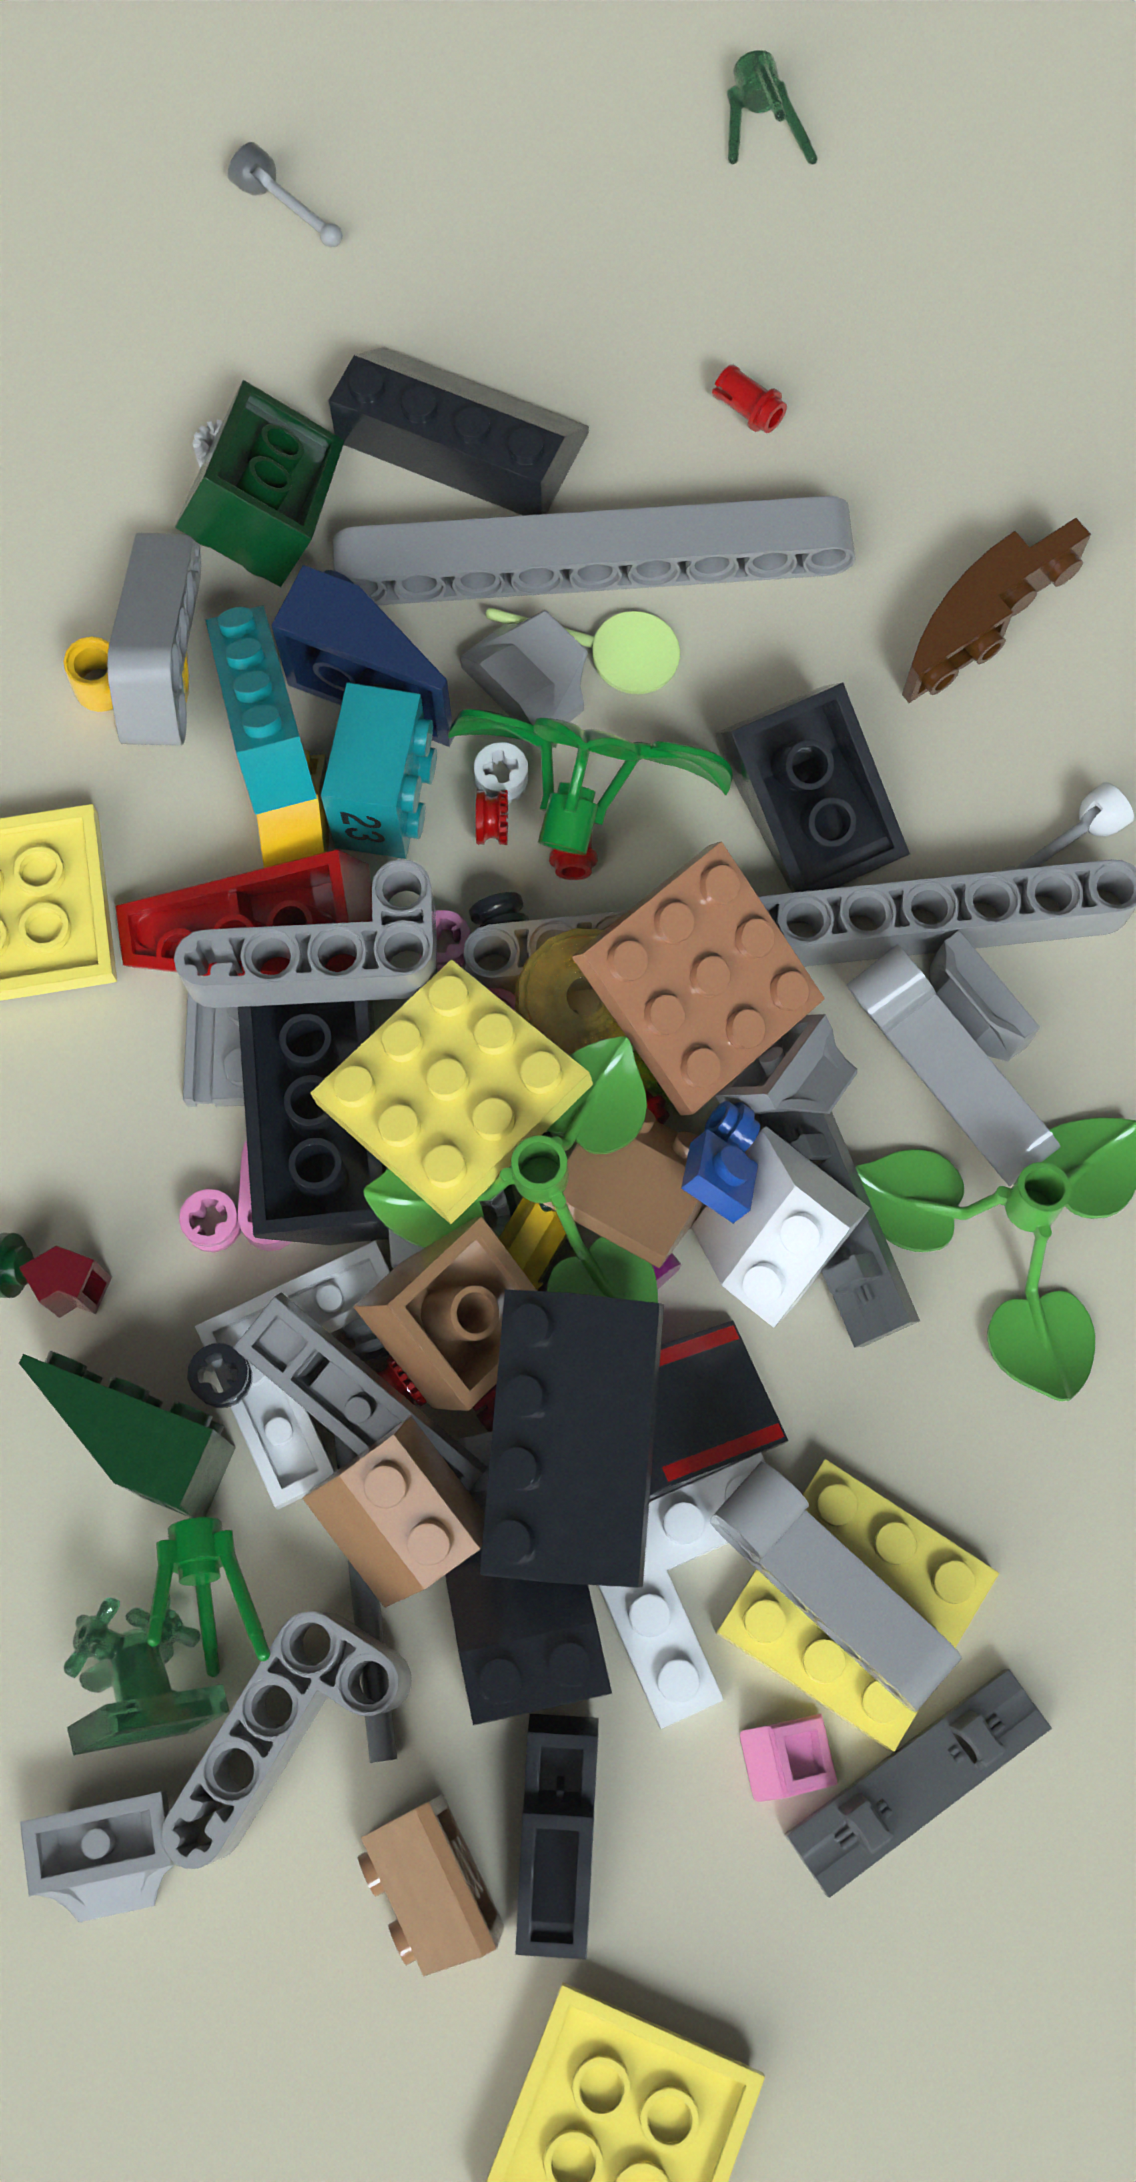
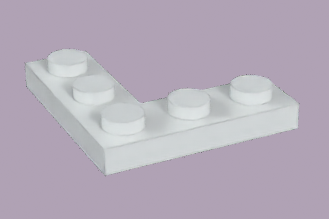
(272, 1423)
(652, 1617)

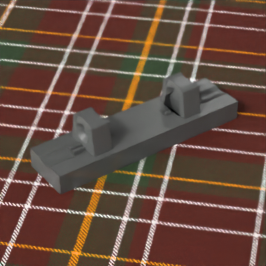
(863, 1269)
(339, 1385)
(917, 1782)

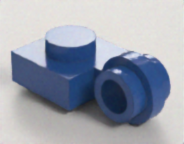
(716, 1162)

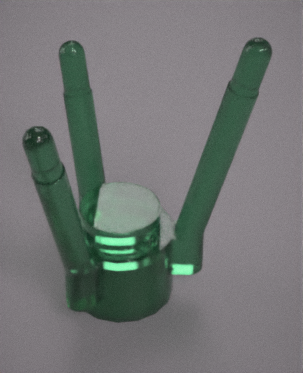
(760, 91)

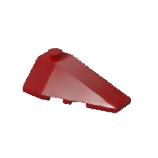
(298, 892)

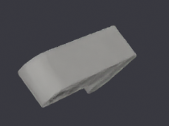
(153, 639)
(311, 948)
(952, 1064)
(833, 1587)
(270, 1743)

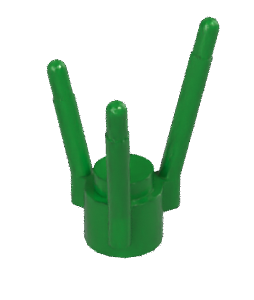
(196, 1553)

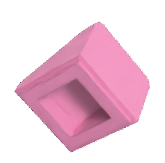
(788, 1758)

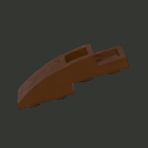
(981, 603)

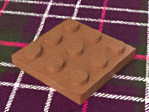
(699, 978)

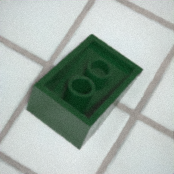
(261, 485)

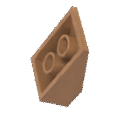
(433, 1889)

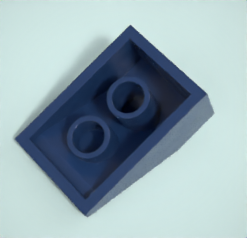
(340, 636)

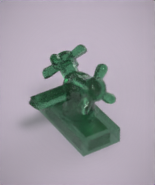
(143, 1695)

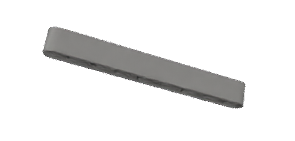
(597, 550)

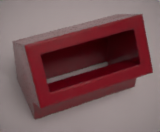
(66, 1281)

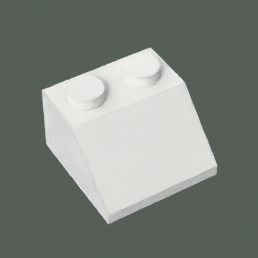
(788, 1235)

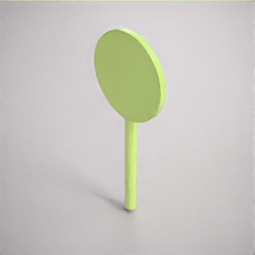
(629, 650)

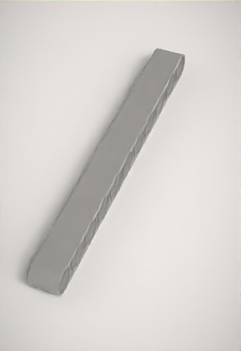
(891, 908)

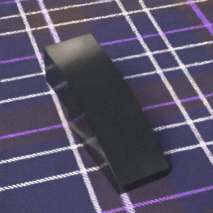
(557, 1836)

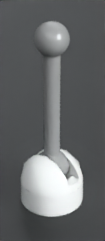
(1100, 813)

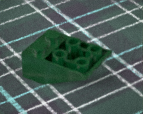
(142, 1448)

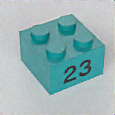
(378, 771)

